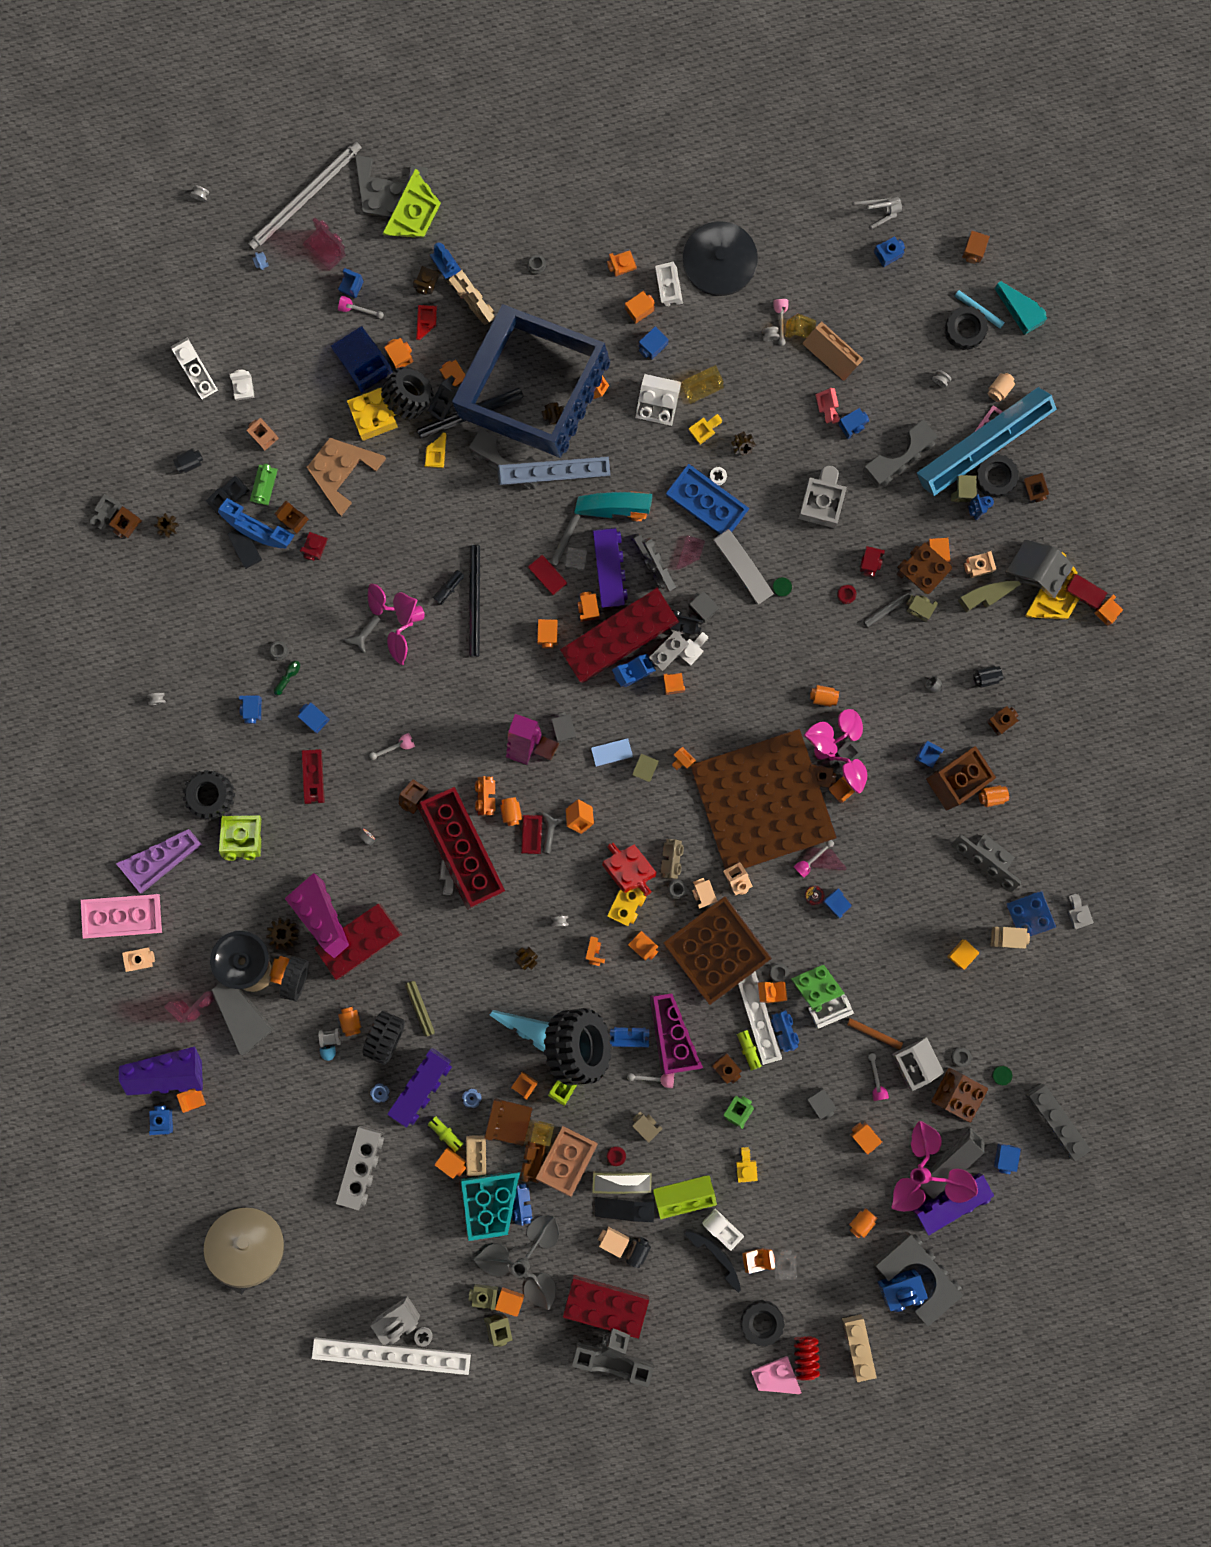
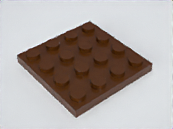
(717, 950)

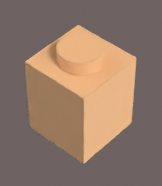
(613, 1241)

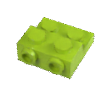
(240, 837)

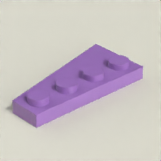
(152, 864)

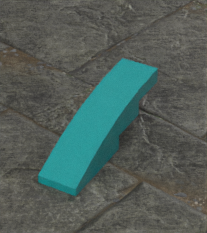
(613, 503)

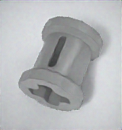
(329, 1037)

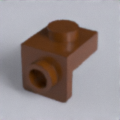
(291, 517)

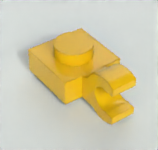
(704, 430)
(746, 1169)

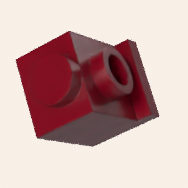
(871, 561)

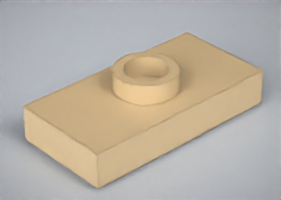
(476, 1155)

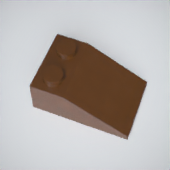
(961, 778)

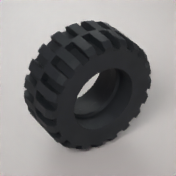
(577, 1046)

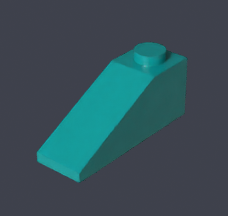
(1023, 309)

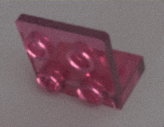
(325, 245)
(181, 1010)

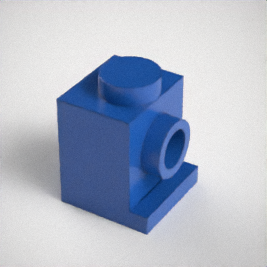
(886, 256)
(853, 422)
(250, 709)
(166, 1126)

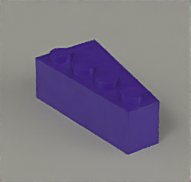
(609, 568)
(163, 1073)
(941, 1210)

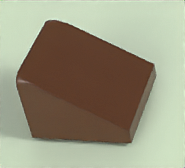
(546, 748)

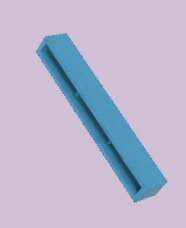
(986, 441)

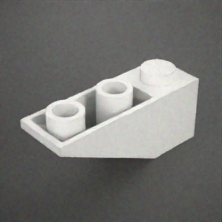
(194, 368)

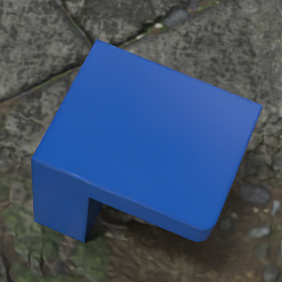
(351, 283)
(929, 754)
(837, 903)

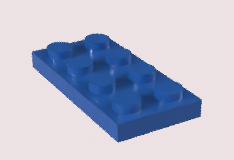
(707, 500)

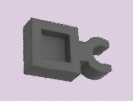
(106, 509)
(848, 750)

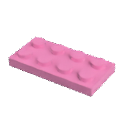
(121, 916)

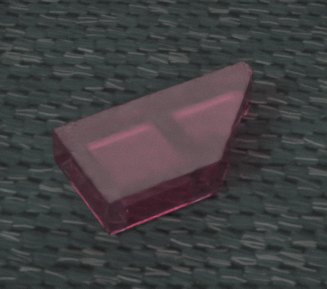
(691, 551)
(827, 859)

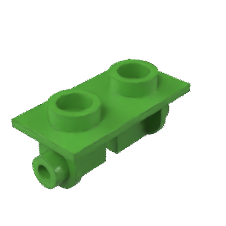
(263, 484)

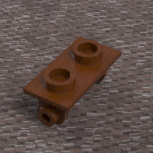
(534, 1154)

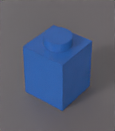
(653, 343)
(313, 717)
(1007, 1158)

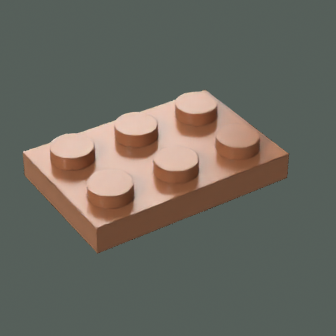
(566, 1161)

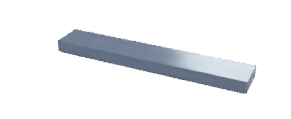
(553, 470)

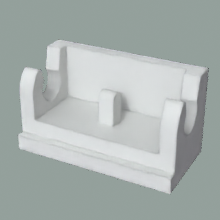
(669, 283)
(831, 1011)

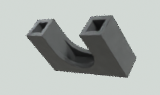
(943, 1292)

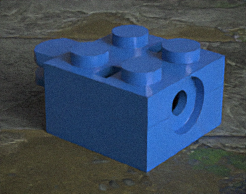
(903, 1290)

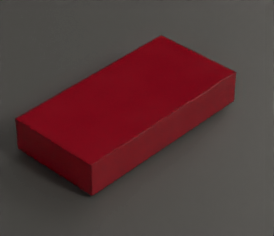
(547, 575)
(1086, 591)
(531, 834)

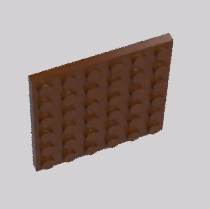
(763, 801)

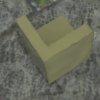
(965, 489)
(645, 768)

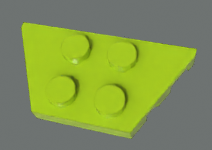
(413, 210)

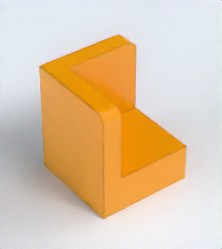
(963, 954)

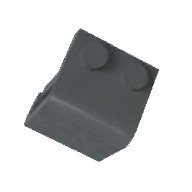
(1040, 566)

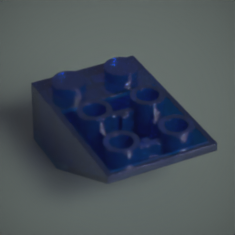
(361, 359)

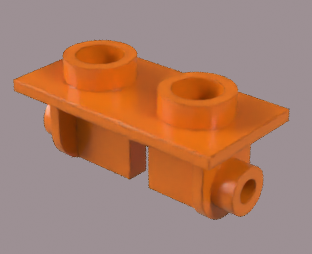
(484, 804)

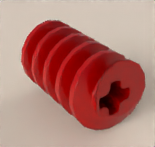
(807, 1358)

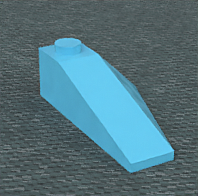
(526, 1027)

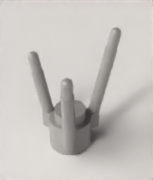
(890, 206)

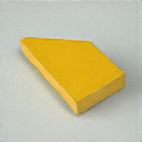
(436, 453)

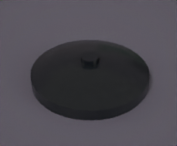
(720, 258)

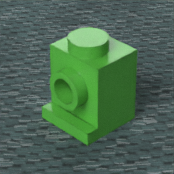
(731, 1113)

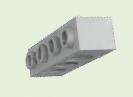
(347, 1196)

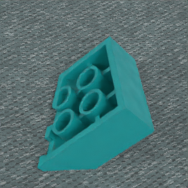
(488, 1204)

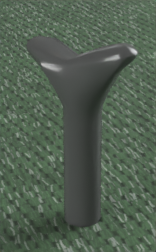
(360, 639)
(551, 824)

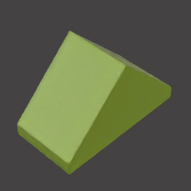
(561, 1092)

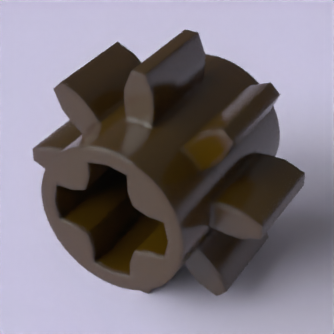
(552, 413)
(743, 444)
(170, 528)
(526, 958)

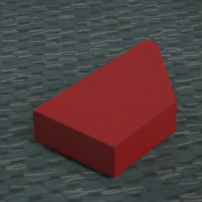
(425, 320)

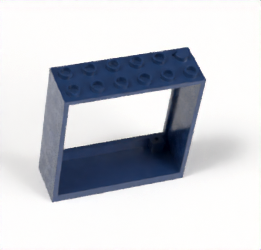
(486, 358)

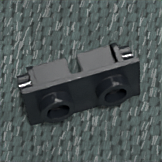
(690, 623)

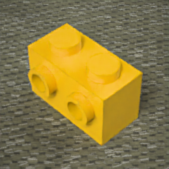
(625, 906)

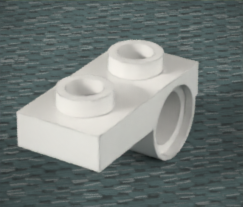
(722, 1229)

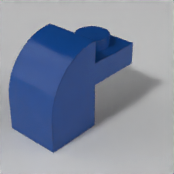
(634, 670)

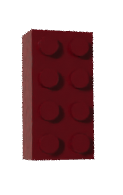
(365, 937)
(606, 1306)

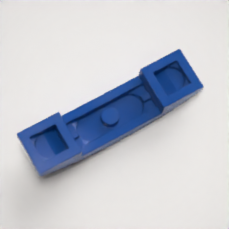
(252, 528)

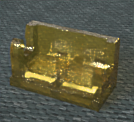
(702, 384)

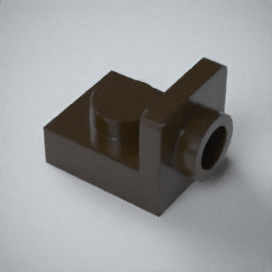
(426, 280)

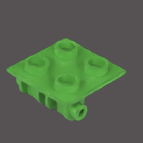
(817, 987)

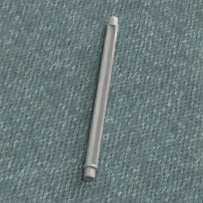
(304, 195)

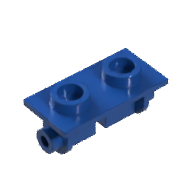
(444, 261)
(980, 506)
(783, 1022)
(623, 1038)
(521, 1213)

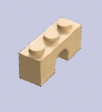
(1009, 937)
(859, 1348)

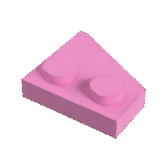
(776, 1377)

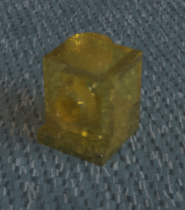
(542, 1133)

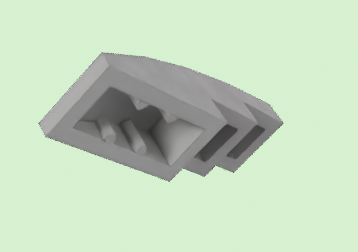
(743, 566)

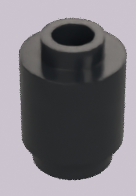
(188, 460)
(988, 676)
(638, 1252)

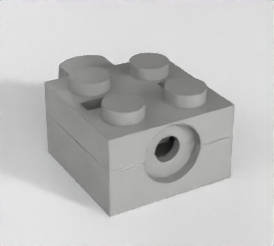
(822, 499)
(395, 1321)

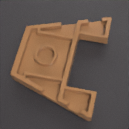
(334, 465)

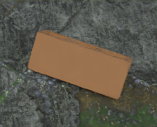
(832, 351)

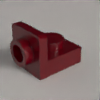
(314, 546)

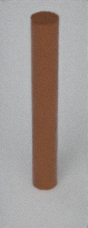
(875, 1034)

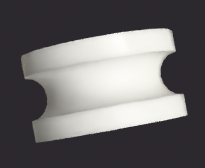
(724, 475)

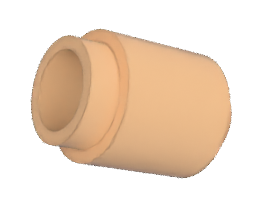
(1001, 387)

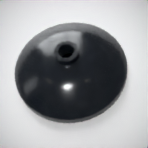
(226, 957)

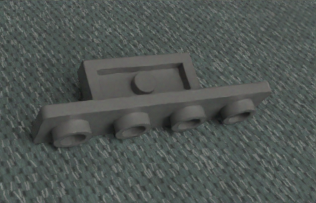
(990, 858)

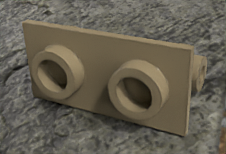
(673, 850)

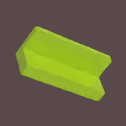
(685, 1197)

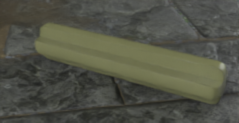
(419, 1008)

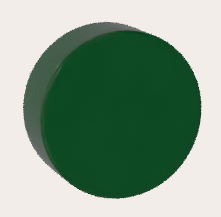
(782, 587)
(1002, 1075)

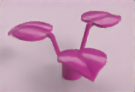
(406, 612)
(821, 737)
(907, 1192)

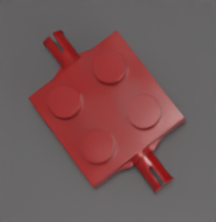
(629, 869)

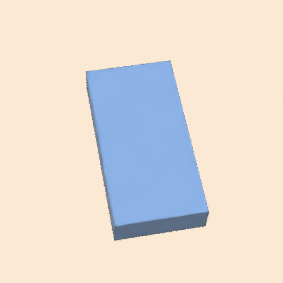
(611, 752)

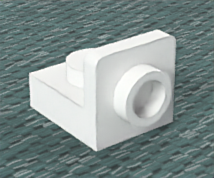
(242, 384)

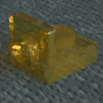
(800, 326)

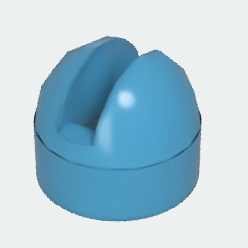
(328, 1054)

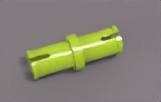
(749, 1050)
(445, 1134)

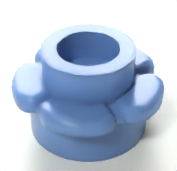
(259, 260)
(471, 1093)
(379, 1098)

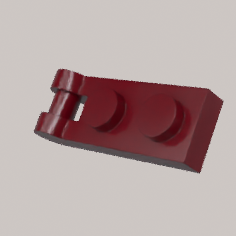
(313, 776)

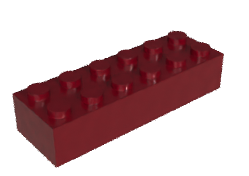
(619, 635)
(460, 848)

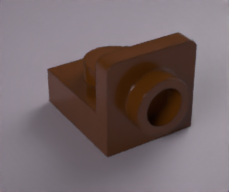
(412, 796)

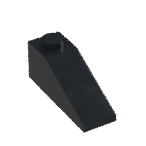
(625, 1209)

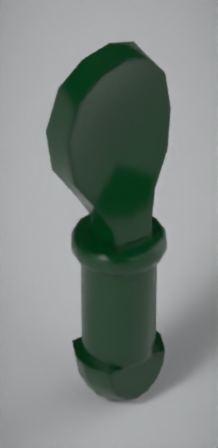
(292, 670)

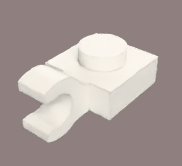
(693, 650)

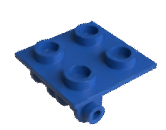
(1031, 914)

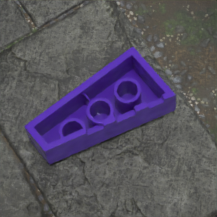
(419, 1087)

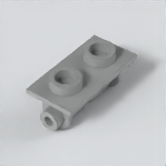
(669, 650)

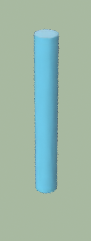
(988, 315)

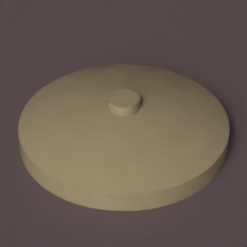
(243, 1247)

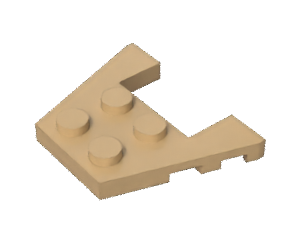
(472, 297)

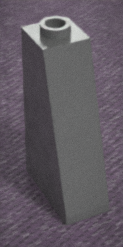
(242, 1017)
(959, 1156)

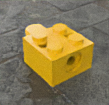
(371, 414)

